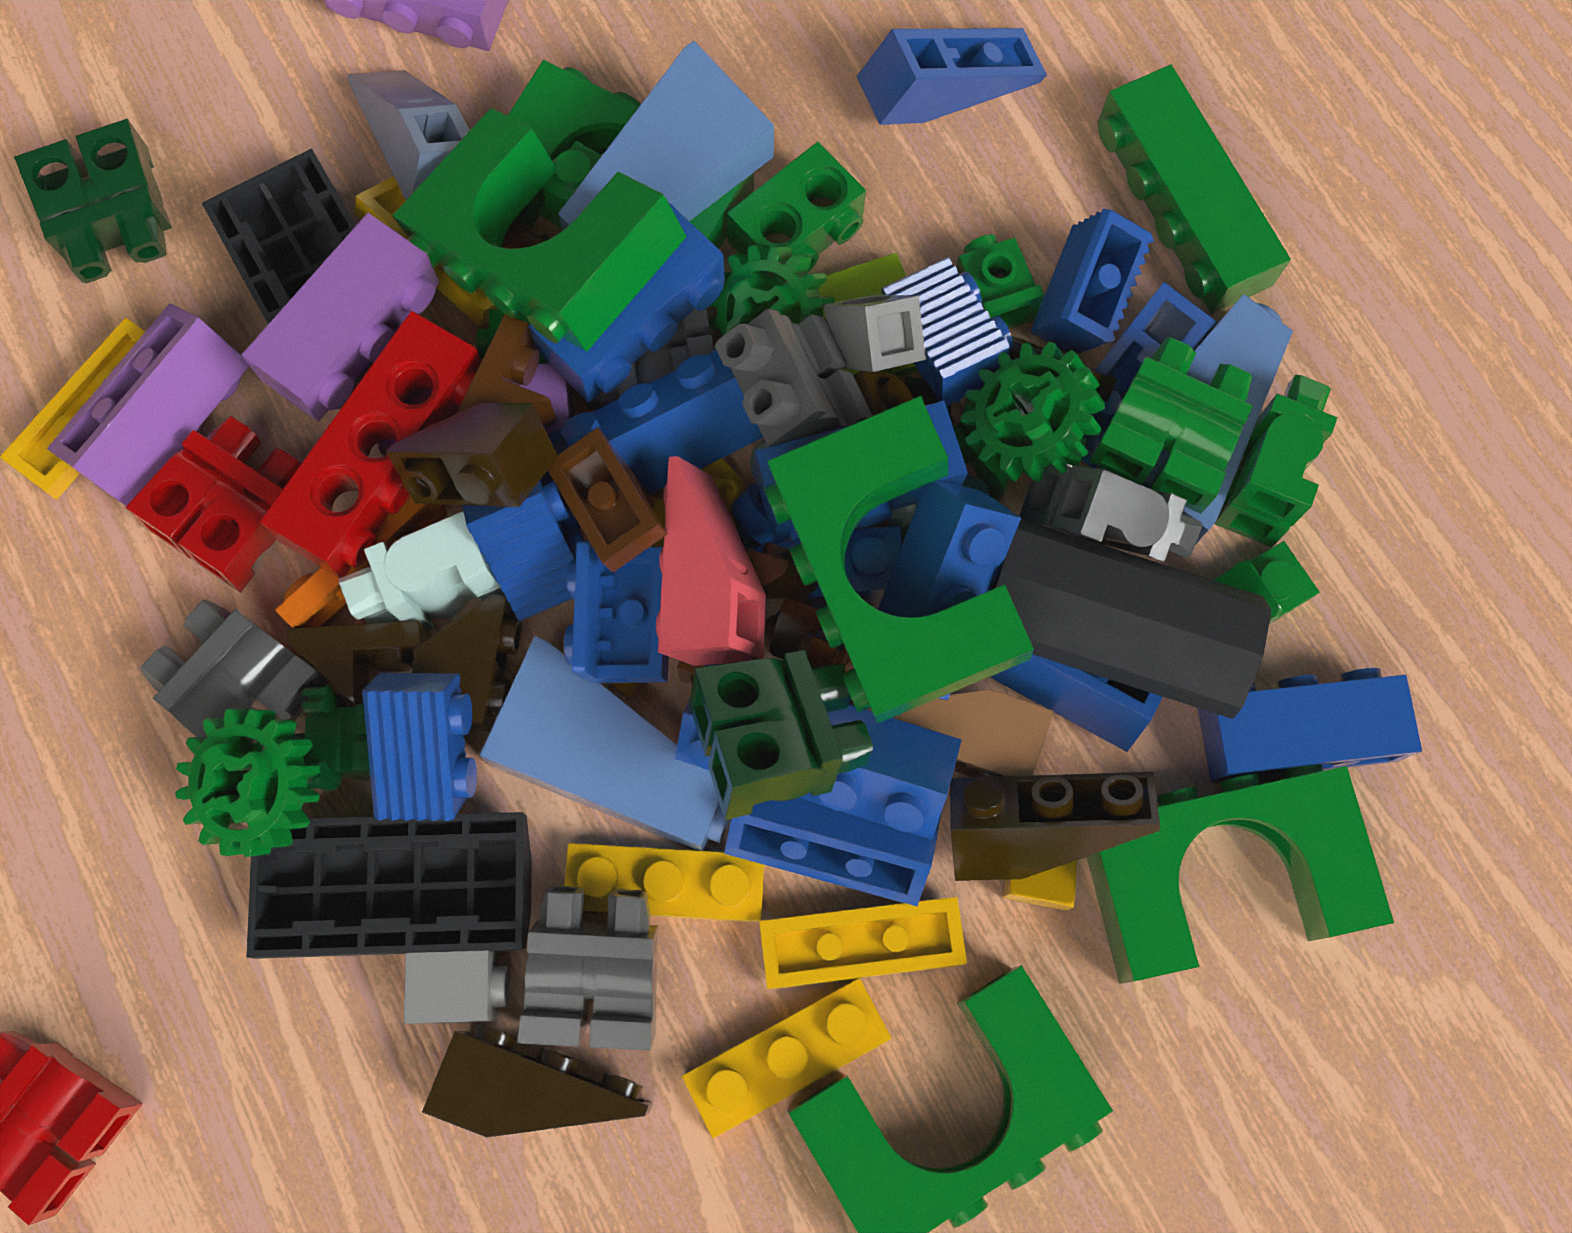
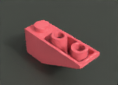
(709, 587)

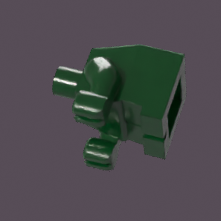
(336, 737)

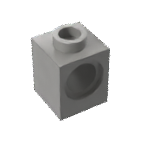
(877, 331)
(454, 987)

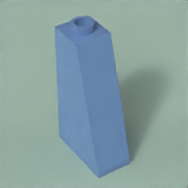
(685, 140)
(1254, 341)
(599, 753)

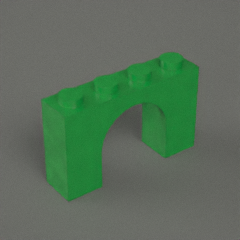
(569, 108)
(563, 285)
(894, 658)
(1305, 818)
(1045, 1105)

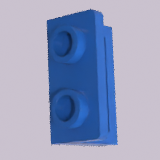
(615, 618)

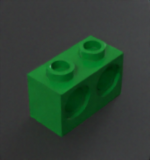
(785, 208)

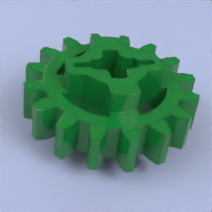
(750, 291)
(1032, 412)
(243, 783)

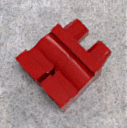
(213, 502)
(52, 1123)

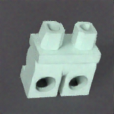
(421, 576)

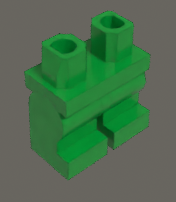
(1182, 416)
(1269, 484)

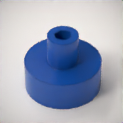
(752, 517)

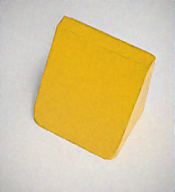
(1048, 889)

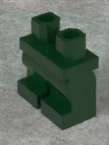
(97, 199)
(772, 730)

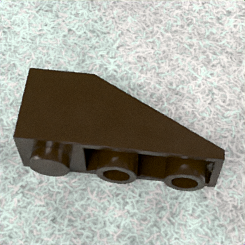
(1044, 821)
(507, 1092)

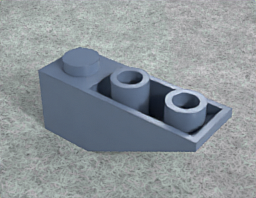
(409, 122)

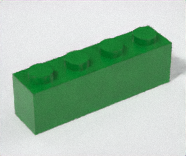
(1191, 189)

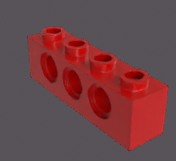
(340, 462)

